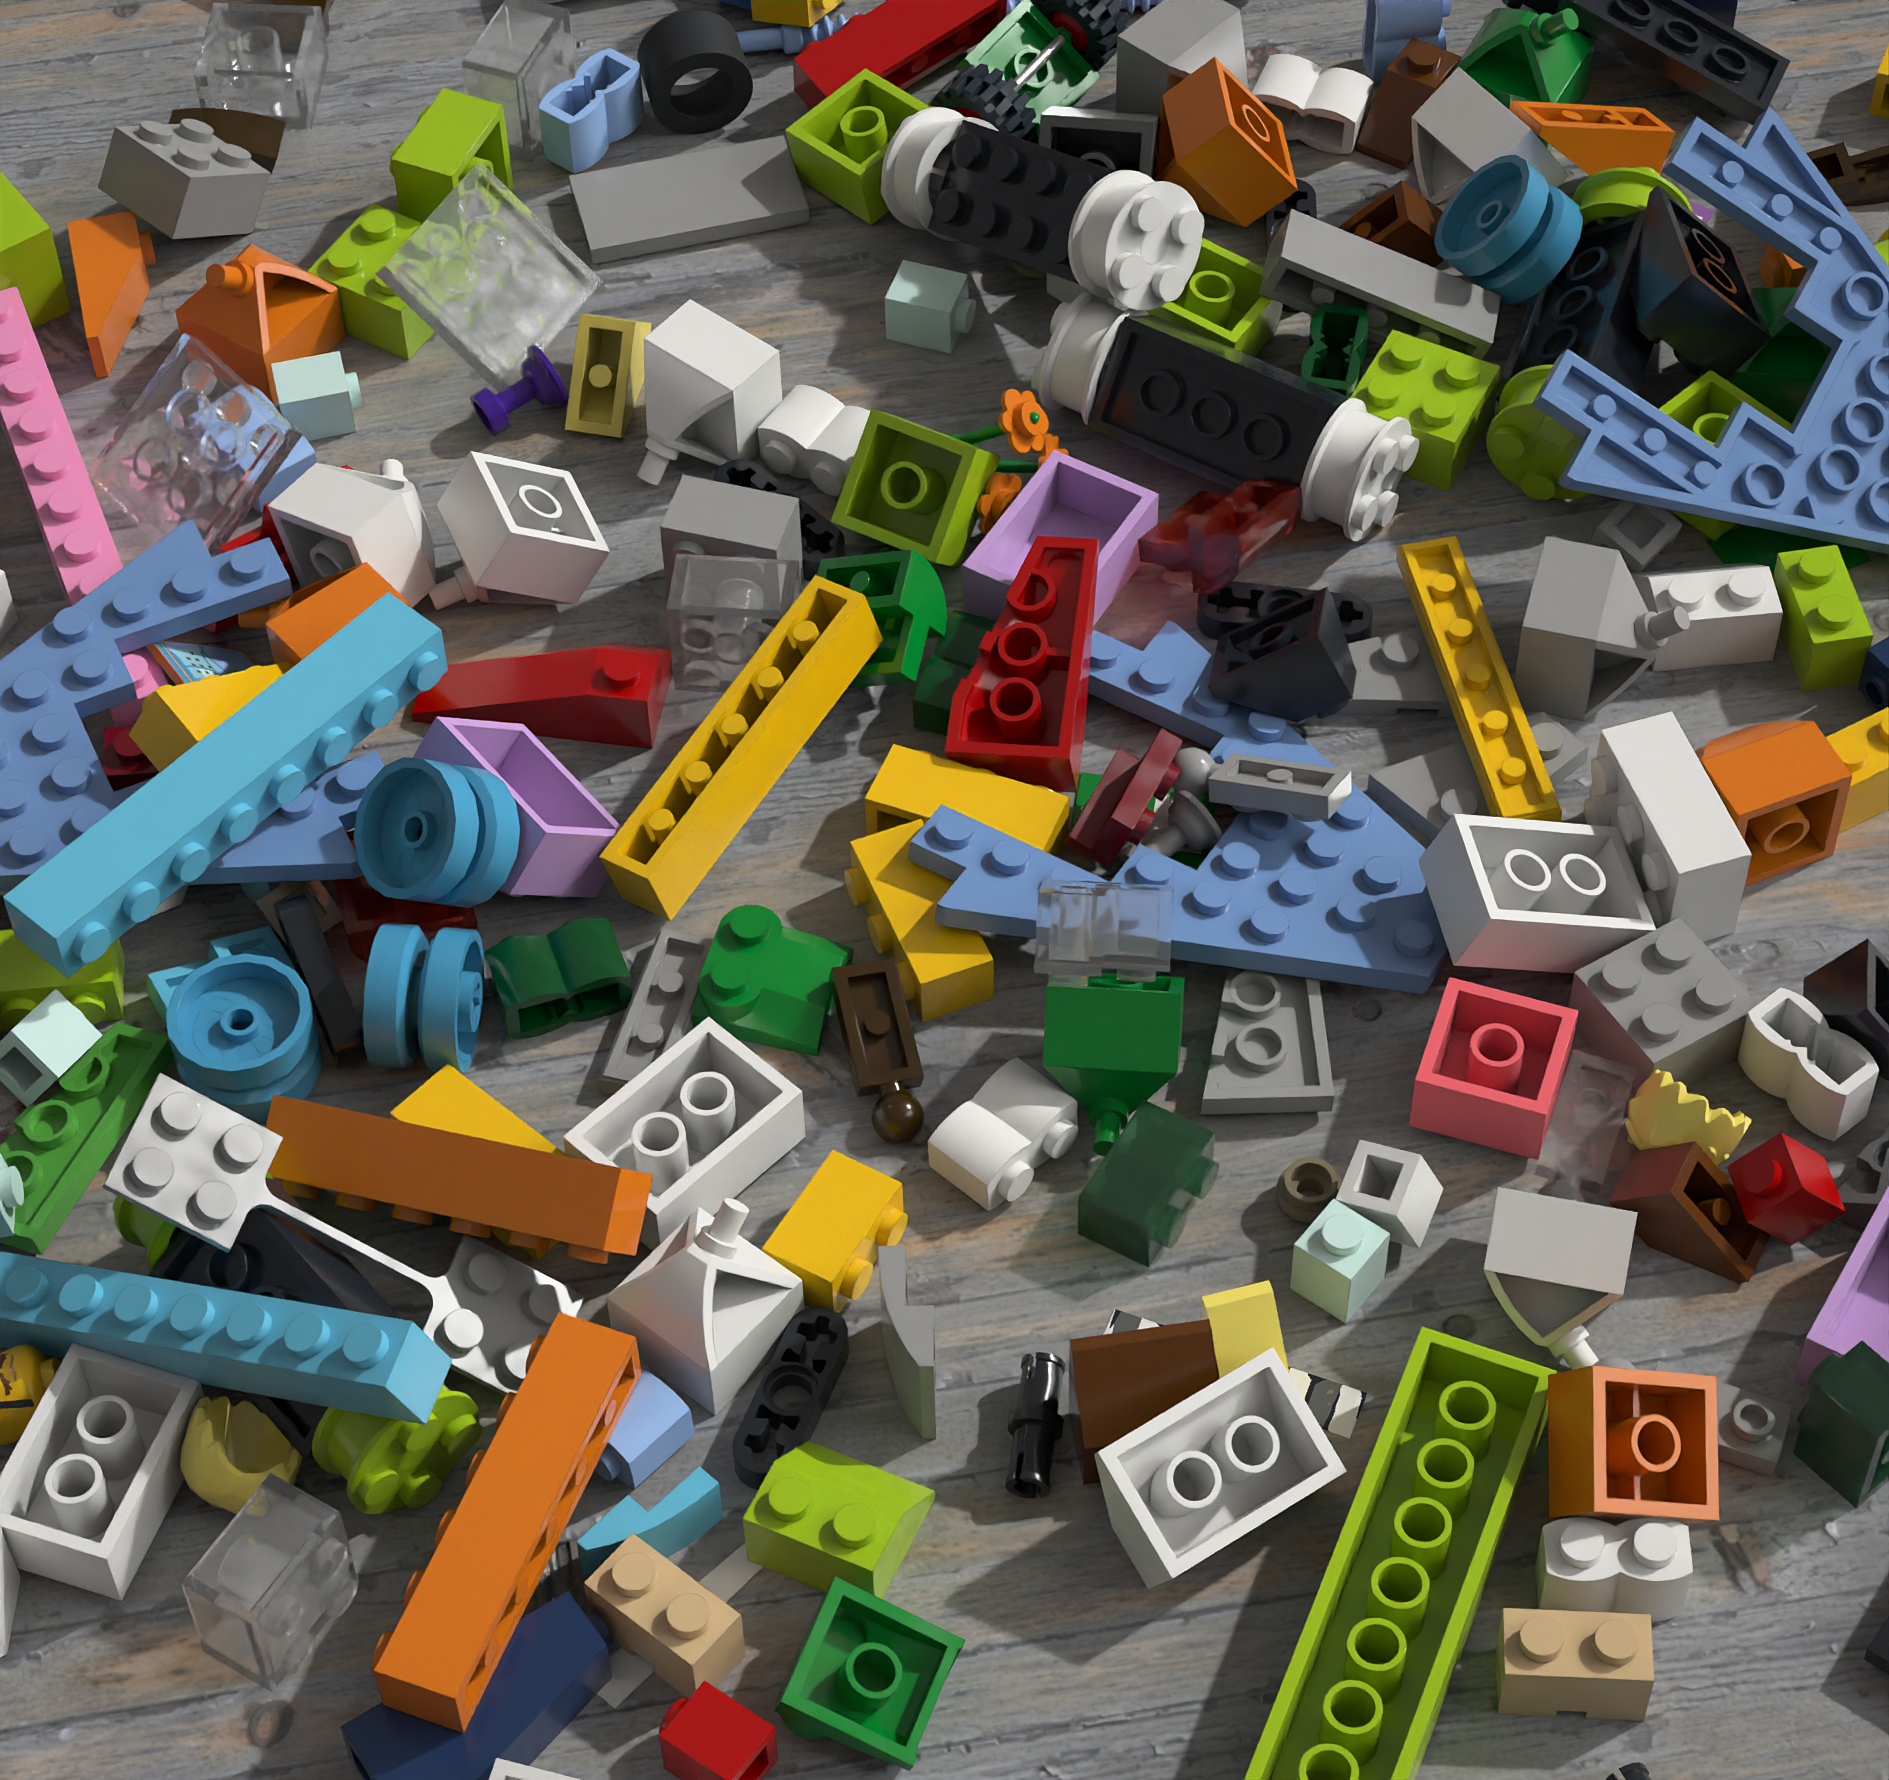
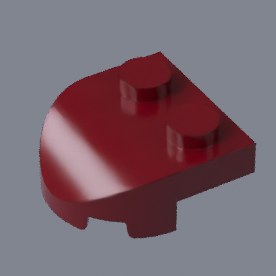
(1120, 800)

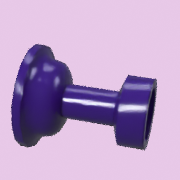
(538, 382)

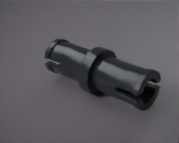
(1035, 1425)

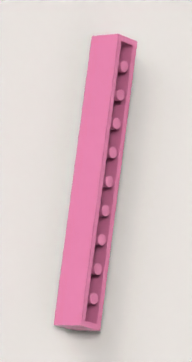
(60, 484)

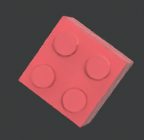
(1493, 1068)

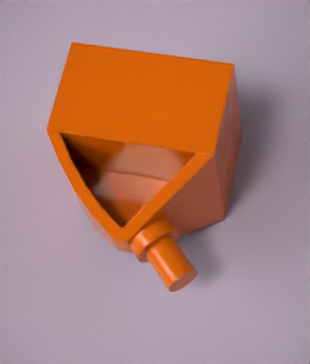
(1223, 146)
(262, 314)
(317, 611)
(1781, 792)
(1633, 1445)

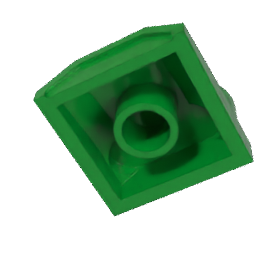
(768, 981)
(866, 1675)

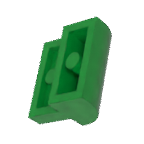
(904, 603)

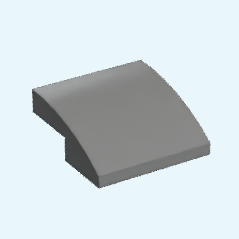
(908, 1342)

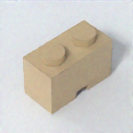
(666, 1617)
(1574, 1663)

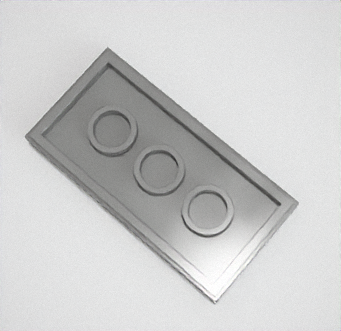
(688, 199)

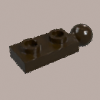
(880, 1045)

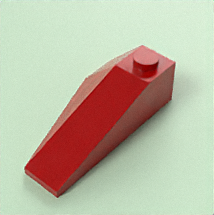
(1029, 685)
(577, 693)

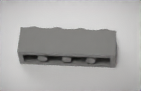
(1325, 264)

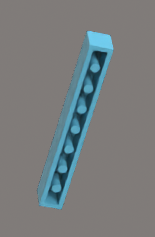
(226, 785)
(225, 1337)

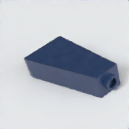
(537, 1689)

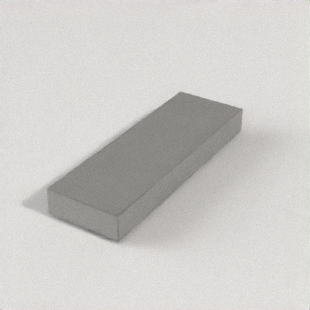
(658, 1008)

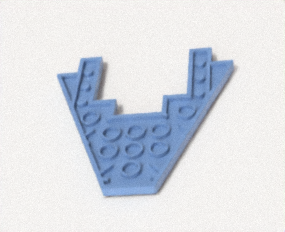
(1833, 463)
(75, 669)
(1272, 893)

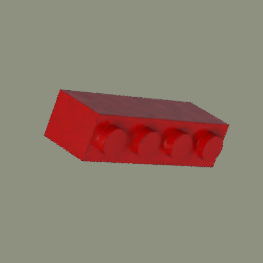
(894, 41)

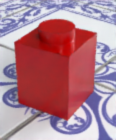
(1785, 1189)
(716, 1739)

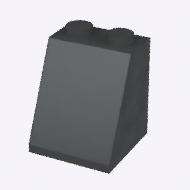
(1103, 137)

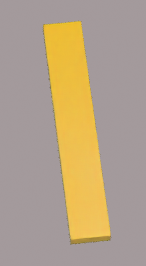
(1477, 681)

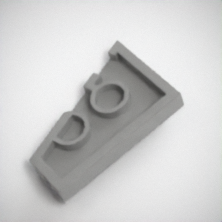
(1394, 676)
(1444, 781)

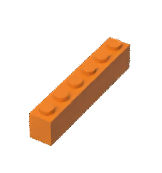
(459, 1177)
(506, 1523)

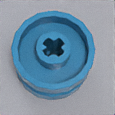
(1509, 229)
(436, 832)
(423, 997)
(245, 1033)

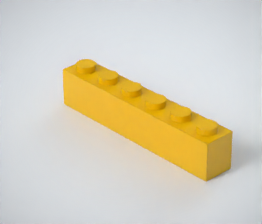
(742, 748)

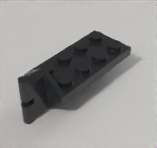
(1683, 45)

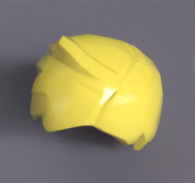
(1668, 1116)
(233, 1452)

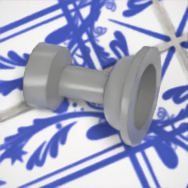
(1188, 826)

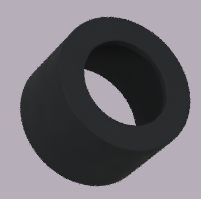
(689, 43)

